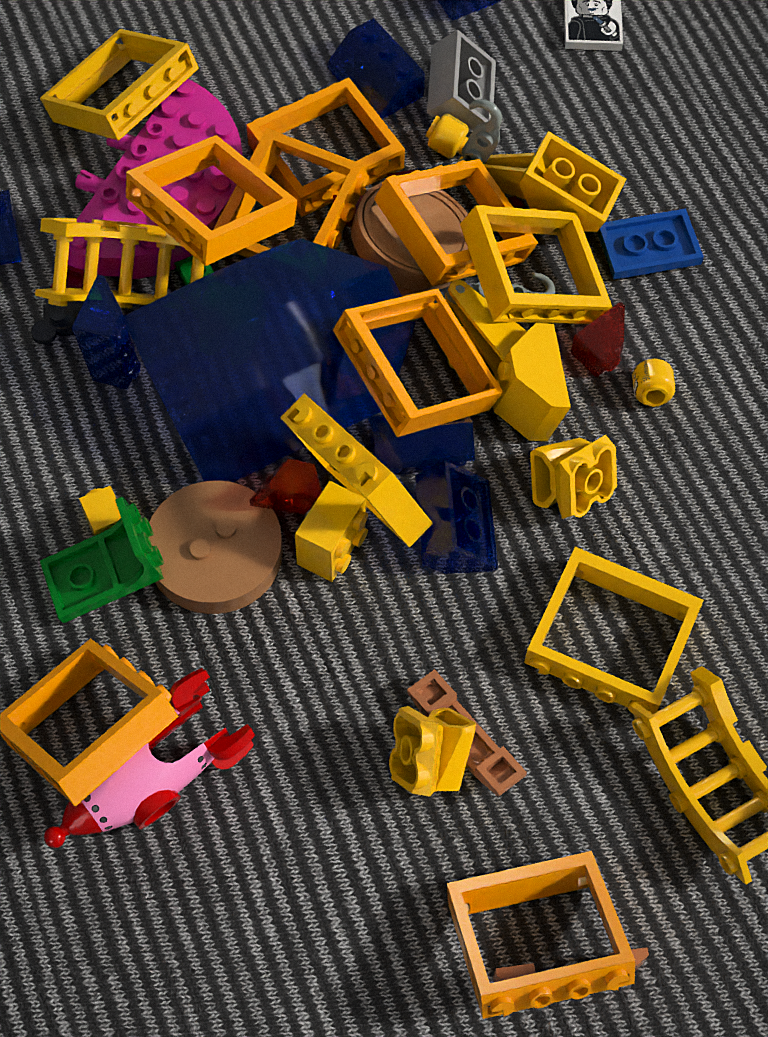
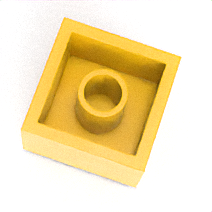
(331, 531)

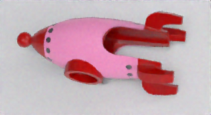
(148, 787)

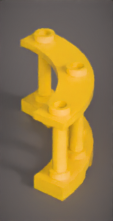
(129, 234)
(743, 763)

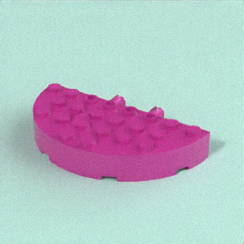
(178, 122)

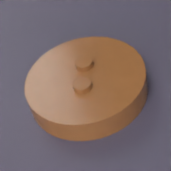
(379, 242)
(216, 547)

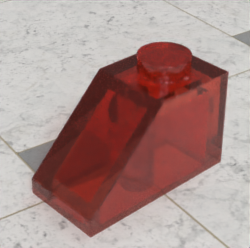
(601, 341)
(289, 488)

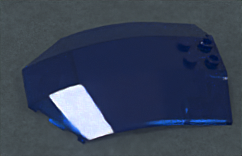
(255, 340)

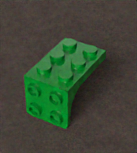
(103, 566)

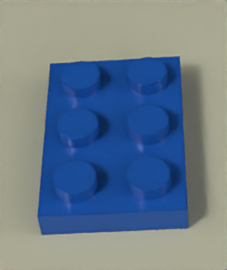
(650, 244)

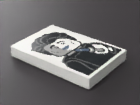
(593, 25)

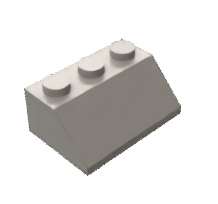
(458, 77)

